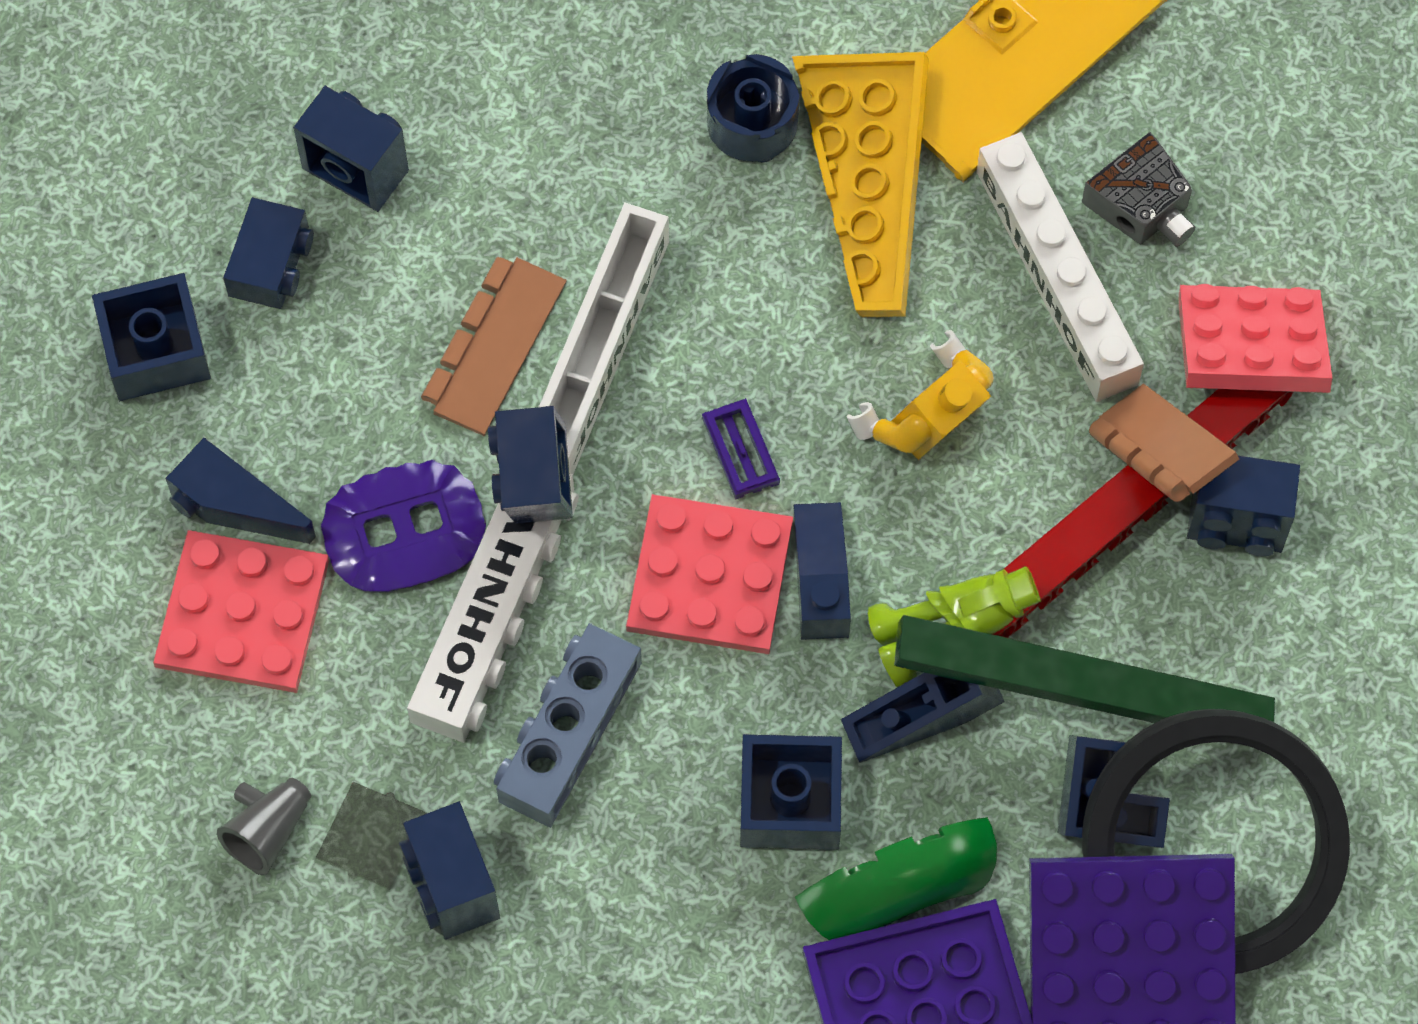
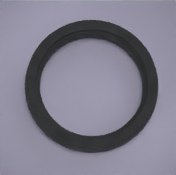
(1331, 824)

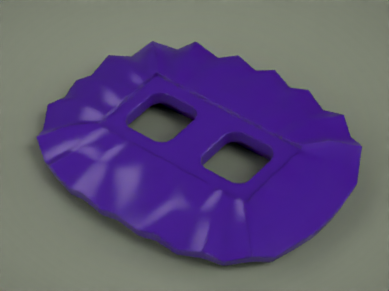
(412, 556)

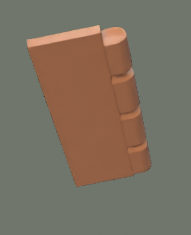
(503, 338)
(1162, 443)

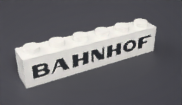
(1059, 267)
(606, 322)
(483, 623)

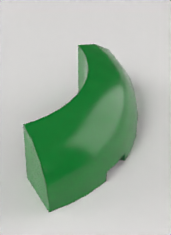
(902, 880)

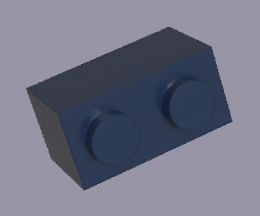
(267, 253)

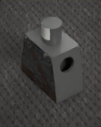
(1142, 193)

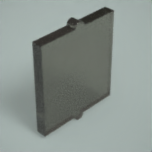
(368, 835)

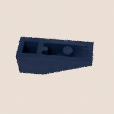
(231, 497)
(822, 571)
(916, 712)

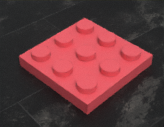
(1254, 338)
(710, 574)
(241, 611)

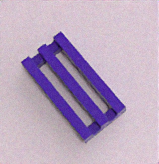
(754, 483)

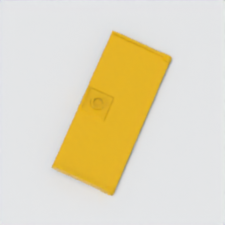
(1011, 65)

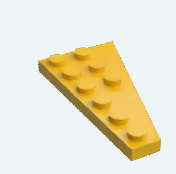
(868, 148)

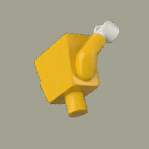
(936, 409)

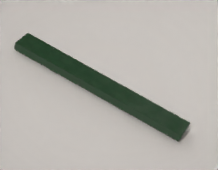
(1062, 674)

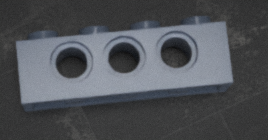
(544, 794)

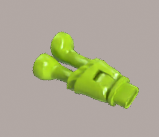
(975, 604)

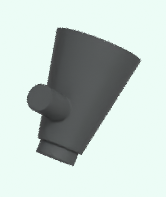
(265, 825)

